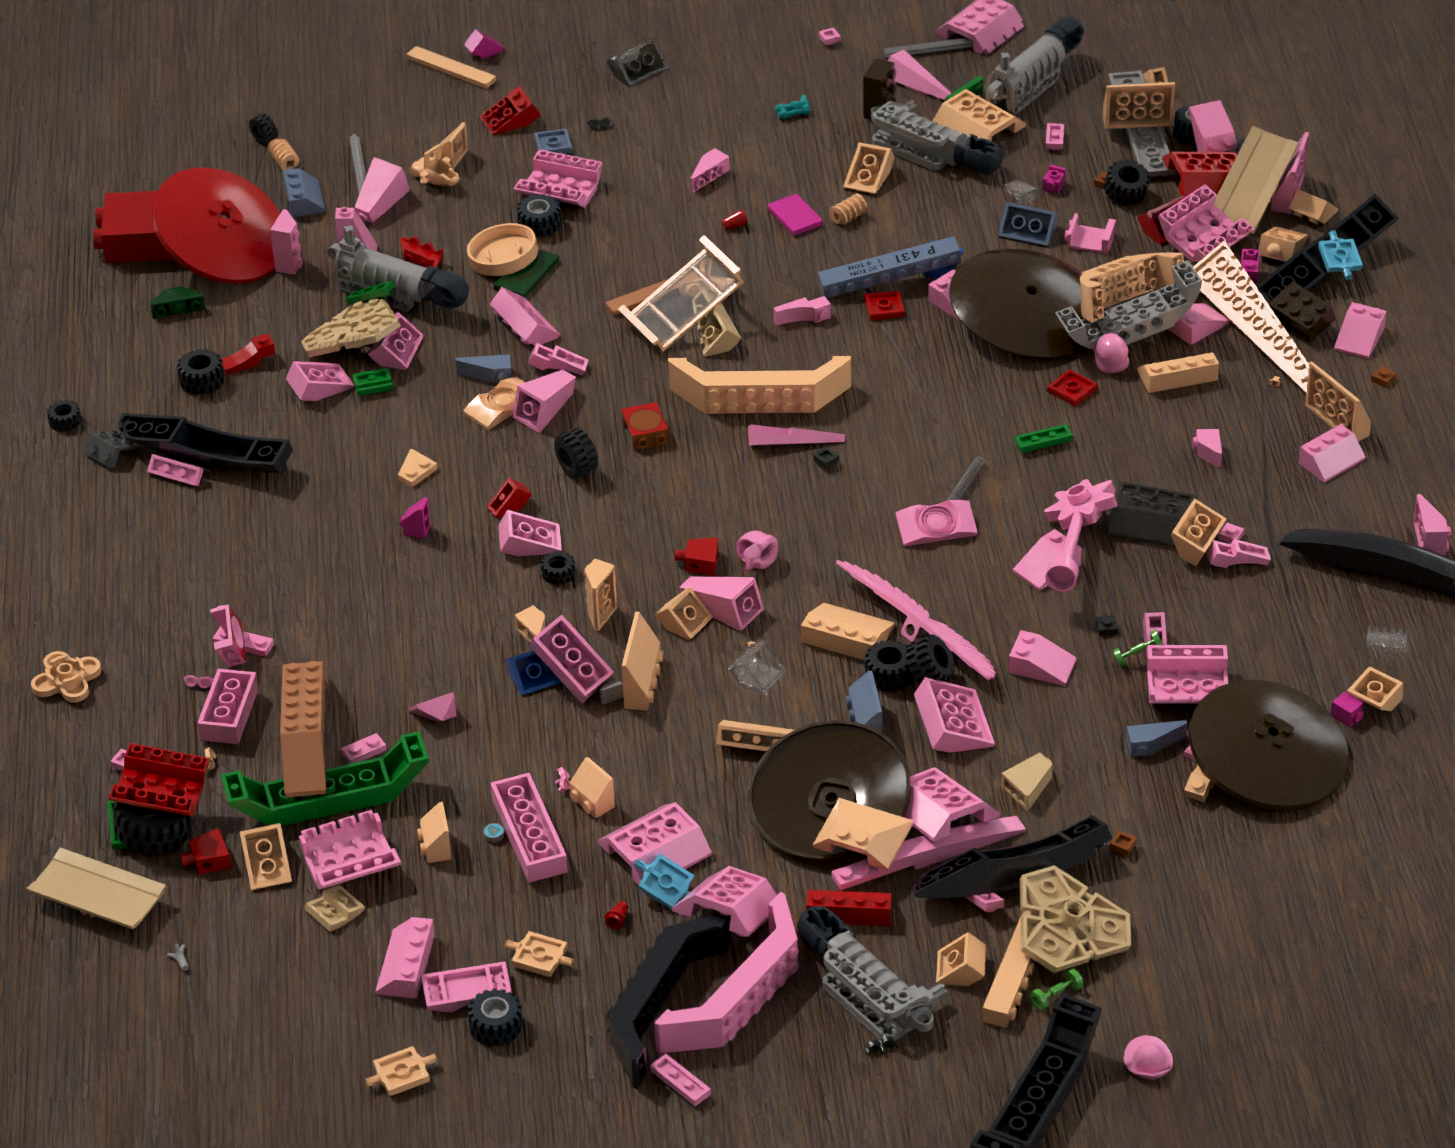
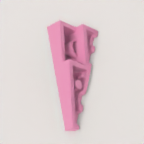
(916, 77)
(767, 436)

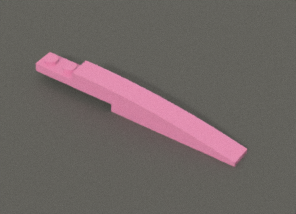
(924, 852)

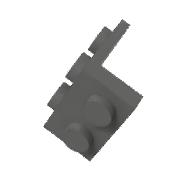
(106, 447)

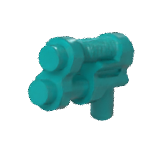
(793, 109)

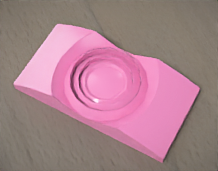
(936, 522)
(455, 988)

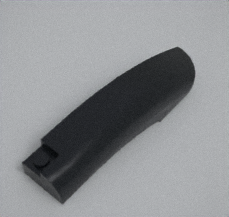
(1307, 265)
(206, 445)
(1375, 555)

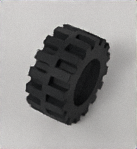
(263, 129)
(64, 415)
(559, 575)

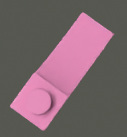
(803, 310)
(557, 358)
(1236, 553)

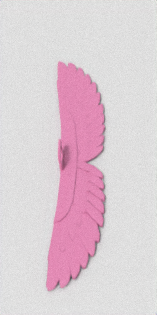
(920, 618)

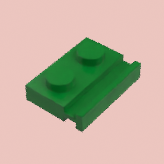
(372, 382)

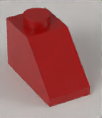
(510, 497)

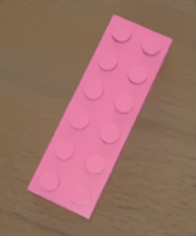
(529, 827)

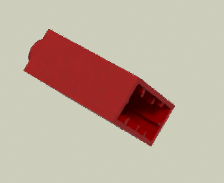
(128, 229)

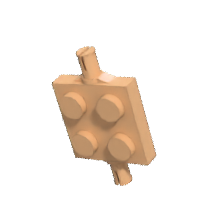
(539, 954)
(401, 1071)

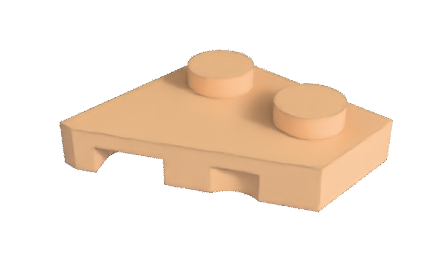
(416, 468)

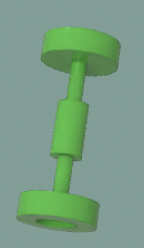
(1137, 649)
(1040, 1000)

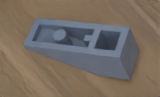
(485, 368)
(1151, 738)

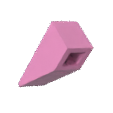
(709, 168)

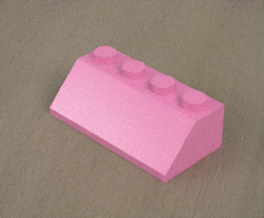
(523, 318)
(406, 958)

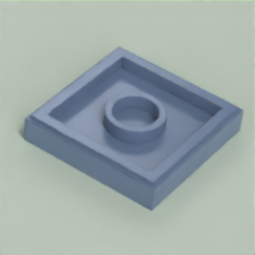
(554, 141)

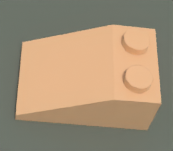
(869, 168)
(266, 856)

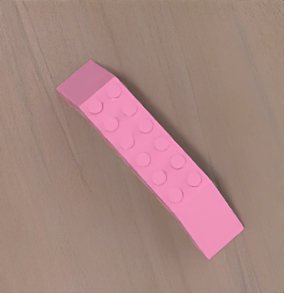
(739, 995)

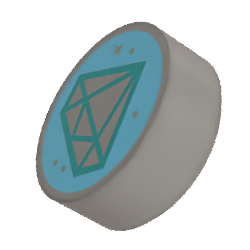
(493, 832)

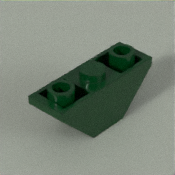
(177, 301)

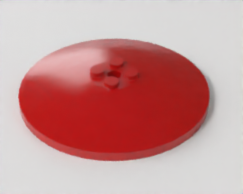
(199, 238)

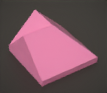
(437, 708)

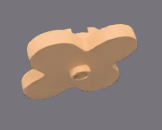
(66, 676)

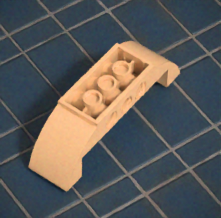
(1124, 280)

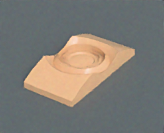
(494, 406)

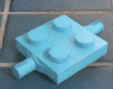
(1340, 255)
(664, 880)

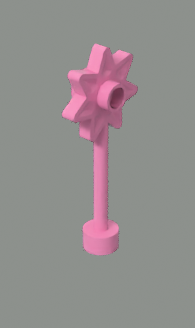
(1075, 508)

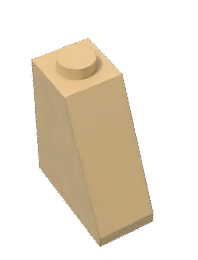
(1027, 779)

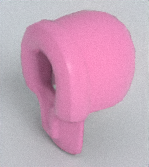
(1111, 353)
(757, 550)

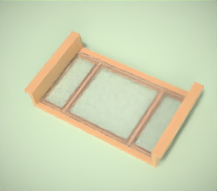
(686, 297)

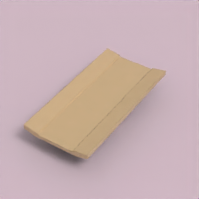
(1255, 176)
(97, 888)

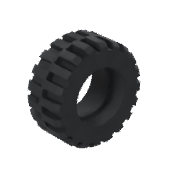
(147, 833)

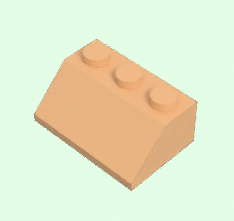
(1196, 531)
(600, 592)

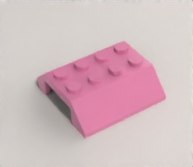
(984, 22)
(1185, 672)
(347, 851)

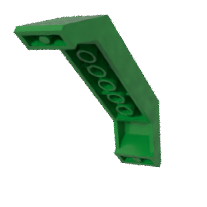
(347, 786)

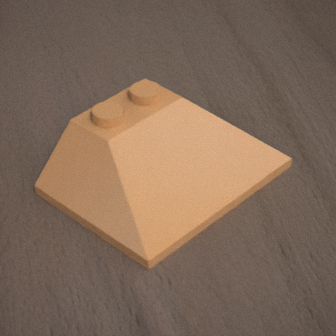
(864, 831)

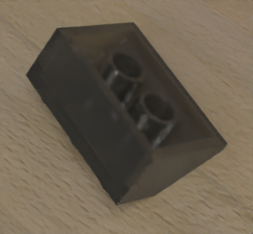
(638, 63)

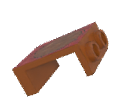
(645, 425)

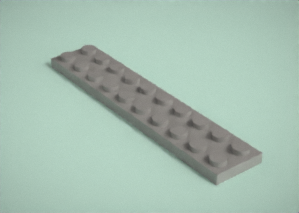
(1146, 142)

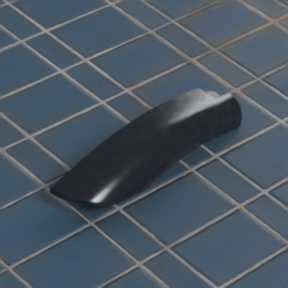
(1001, 869)

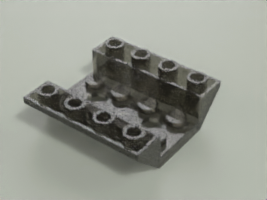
(1147, 513)

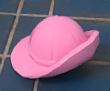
(1148, 1057)

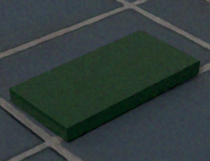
(527, 279)

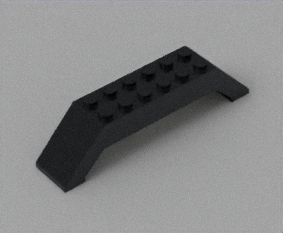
(654, 982)
(1046, 1079)

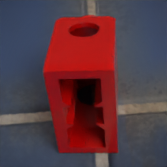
(700, 556)
(207, 853)

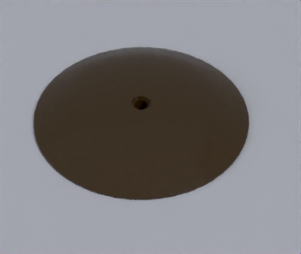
(1013, 301)

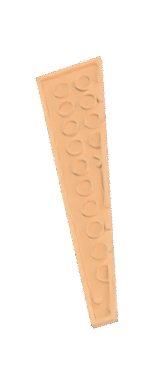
(1238, 298)

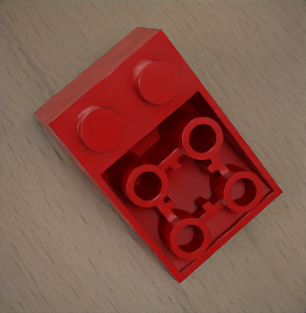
(510, 112)

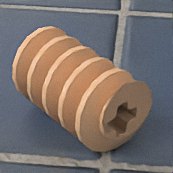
(283, 154)
(848, 209)

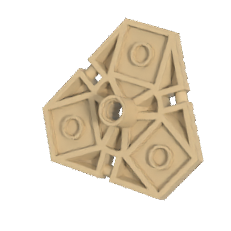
(352, 328)
(1064, 928)

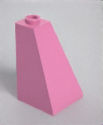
(381, 190)
(348, 216)
(542, 398)
(728, 599)

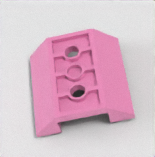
(563, 177)
(1193, 219)
(938, 800)
(681, 844)
(733, 894)

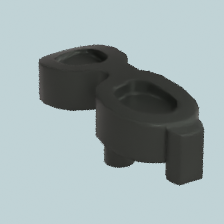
(594, 123)
(885, 1042)

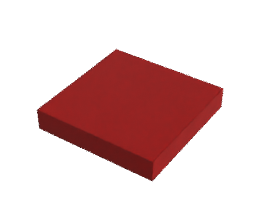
(884, 305)
(1072, 388)

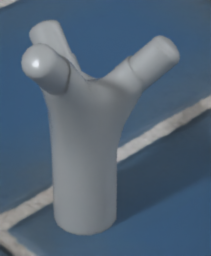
(179, 957)

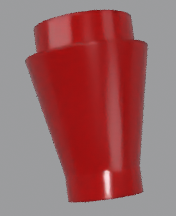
(735, 220)
(616, 916)

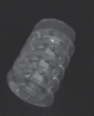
(1386, 639)

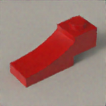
(249, 356)

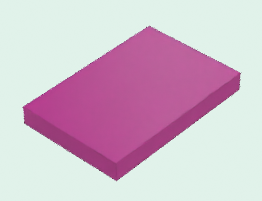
(795, 214)

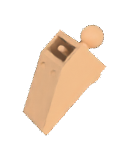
(1281, 243)

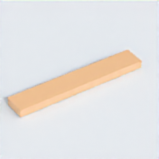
(451, 67)

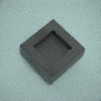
(826, 457)
(1106, 625)

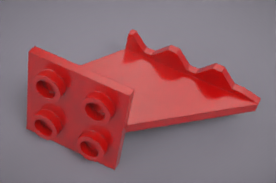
(420, 254)

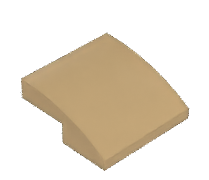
(334, 908)

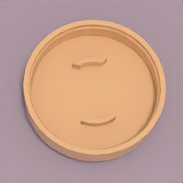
(502, 249)

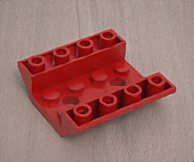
(1200, 169)
(162, 777)

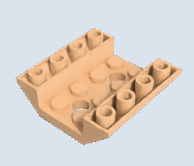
(976, 116)

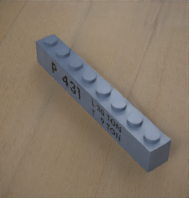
(889, 267)

